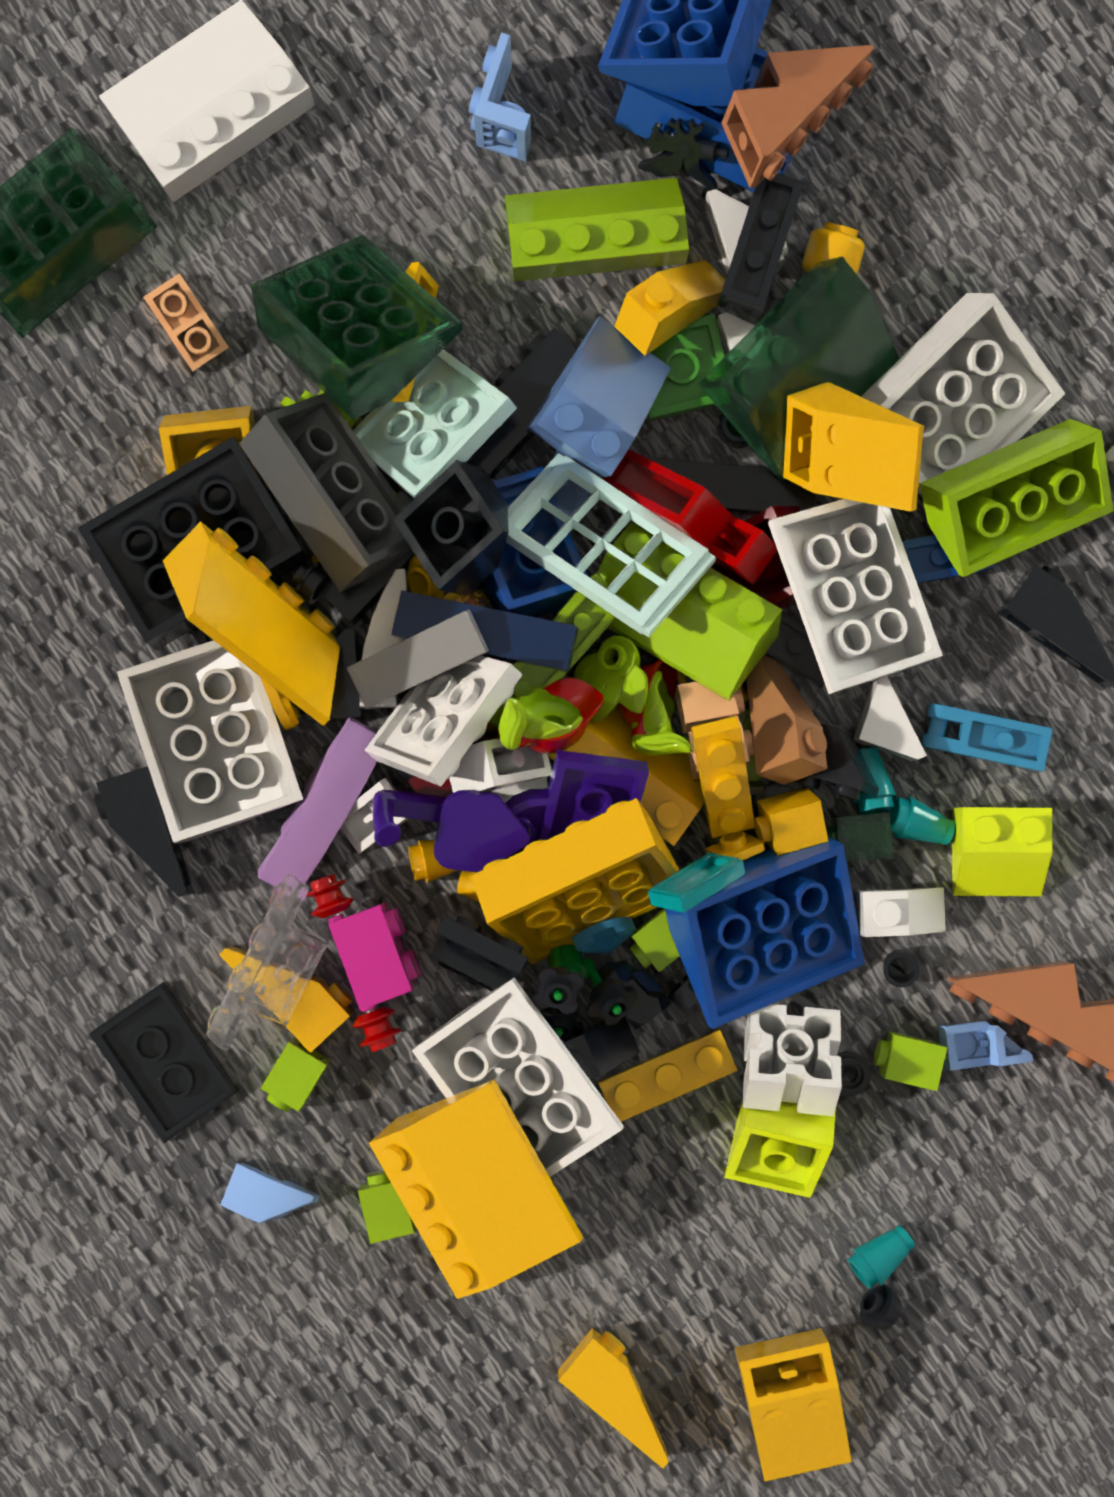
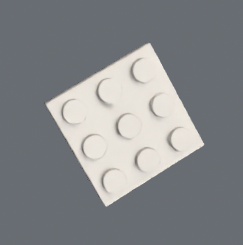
(443, 718)

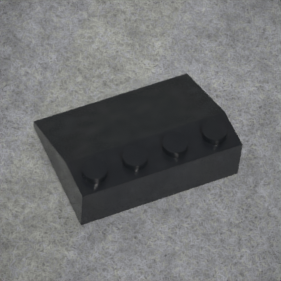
(143, 530)

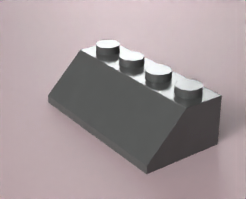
(328, 488)

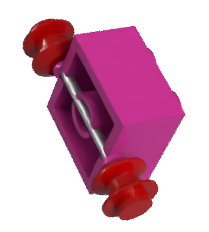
(371, 957)

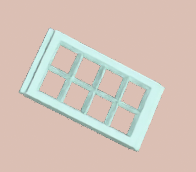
(665, 597)

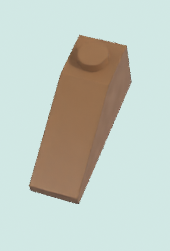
(784, 729)

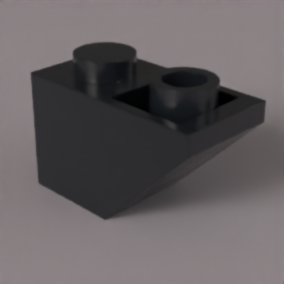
(844, 769)

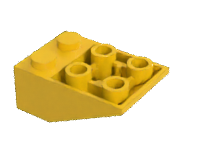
(852, 448)
(794, 1404)

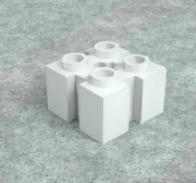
(792, 1059)

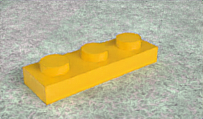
(723, 776)
(668, 1075)

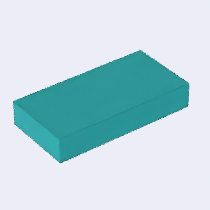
(696, 882)

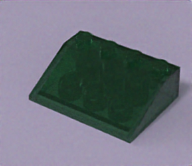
(61, 229)
(353, 323)
(812, 336)

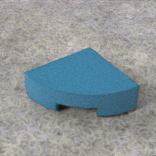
(604, 935)

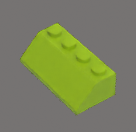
(597, 229)
(1019, 495)
(714, 630)

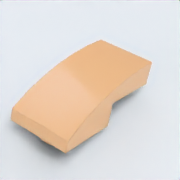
(186, 322)

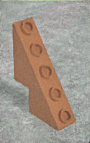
(788, 102)
(1050, 1004)

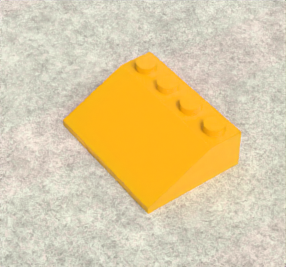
(256, 618)
(575, 879)
(475, 1189)

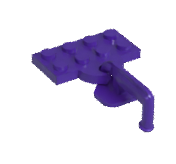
(484, 828)

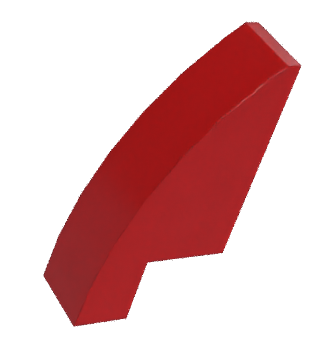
(696, 513)

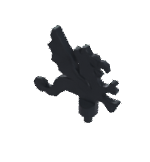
(681, 149)

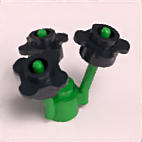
(560, 987)

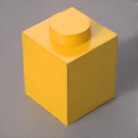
(791, 821)

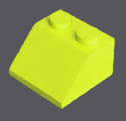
(1000, 851)
(780, 1148)

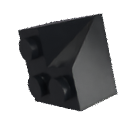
(457, 528)

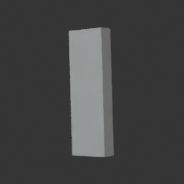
(418, 658)

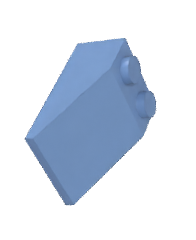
(600, 400)

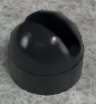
(895, 974)

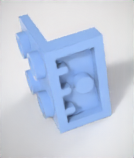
(499, 124)

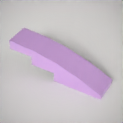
(326, 804)

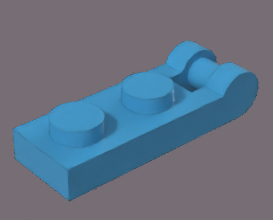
(988, 738)

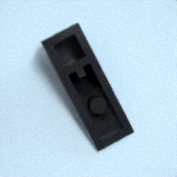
(1056, 620)
(138, 818)

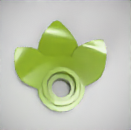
(617, 682)

